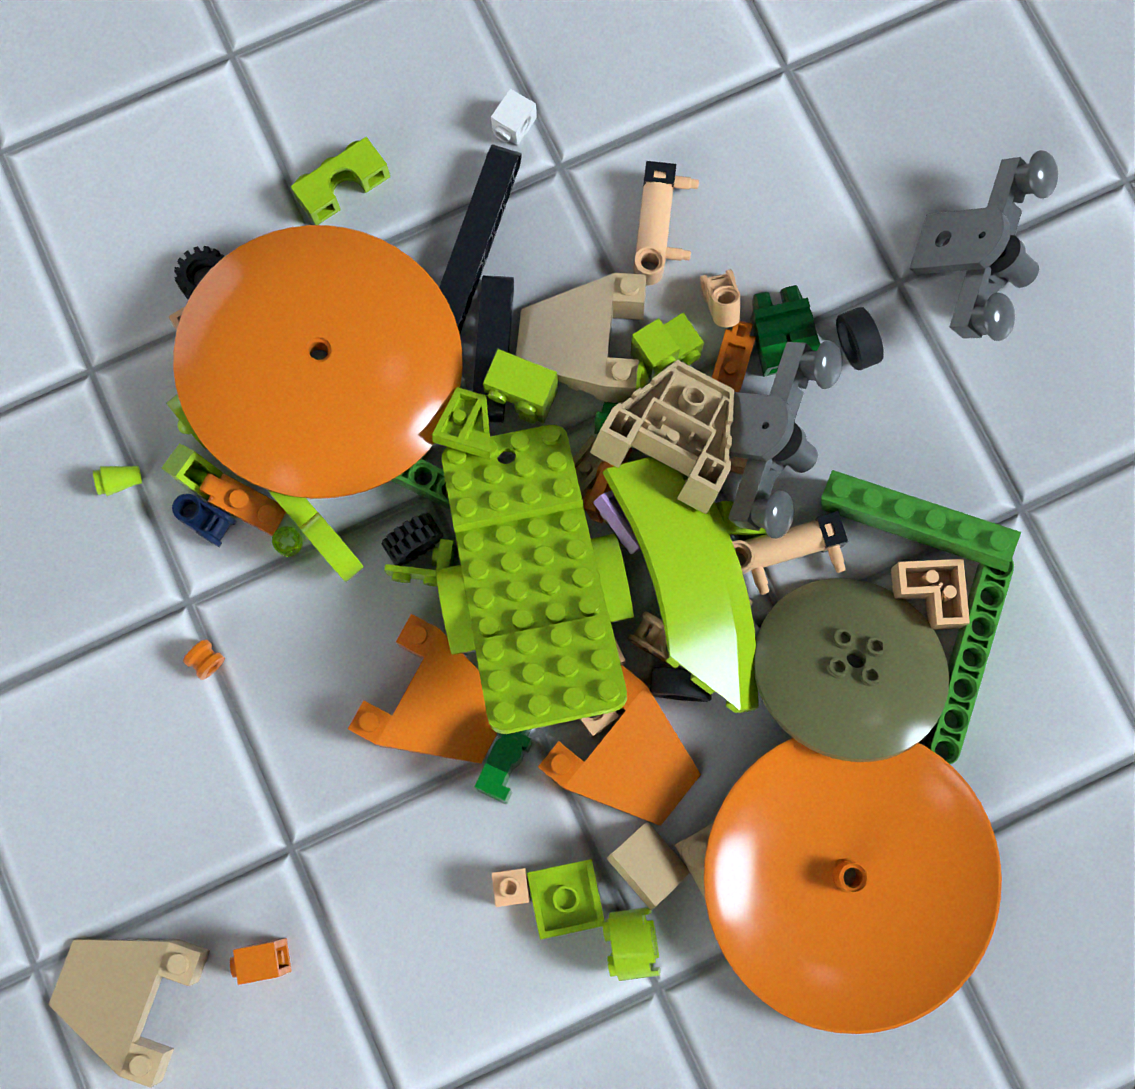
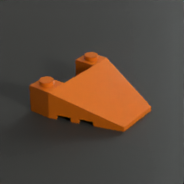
(441, 707)
(635, 766)

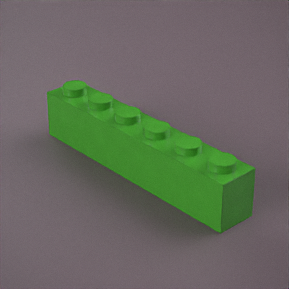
(920, 520)

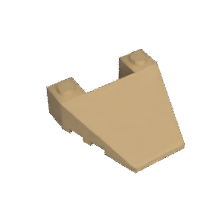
(574, 335)
(680, 422)
(109, 994)

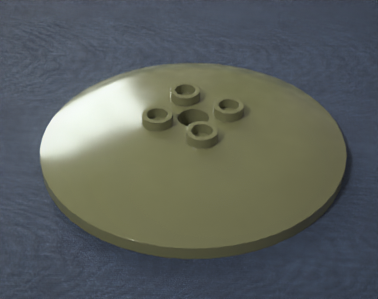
(843, 708)

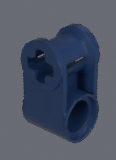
(207, 520)

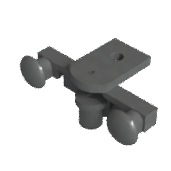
(987, 247)
(771, 439)

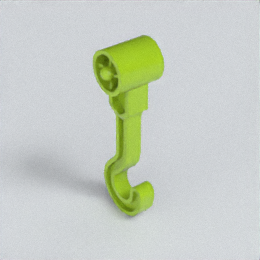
(301, 512)

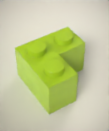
(664, 344)
(523, 384)

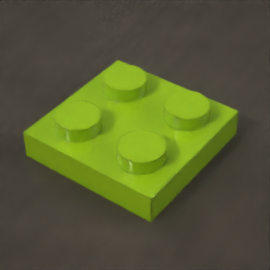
(565, 899)

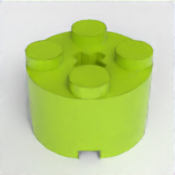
(632, 944)

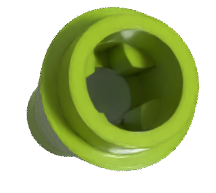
(114, 479)

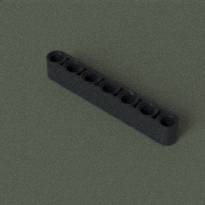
(479, 230)

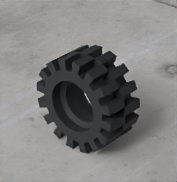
(191, 265)
(412, 539)

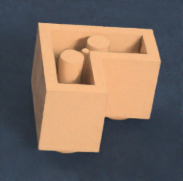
(940, 584)

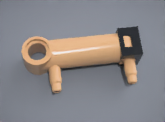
(655, 219)
(822, 535)

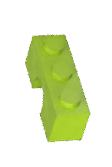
(357, 163)

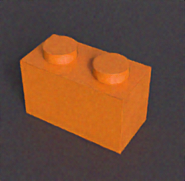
(260, 961)

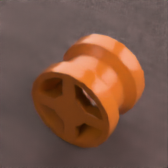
(203, 659)

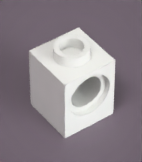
(513, 117)

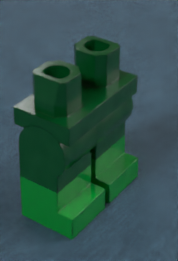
(781, 324)
(503, 758)

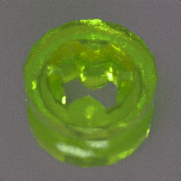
(289, 550)

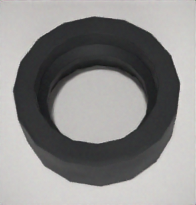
(859, 338)
(676, 685)

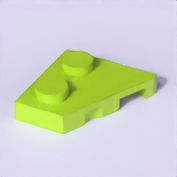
(465, 424)

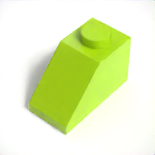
(190, 469)

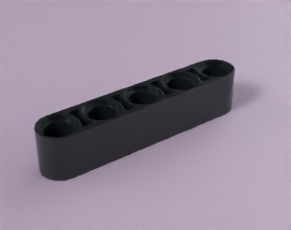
(493, 334)

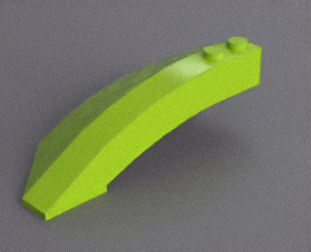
(694, 580)

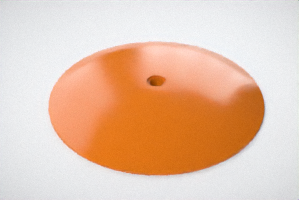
(304, 420)
(866, 949)

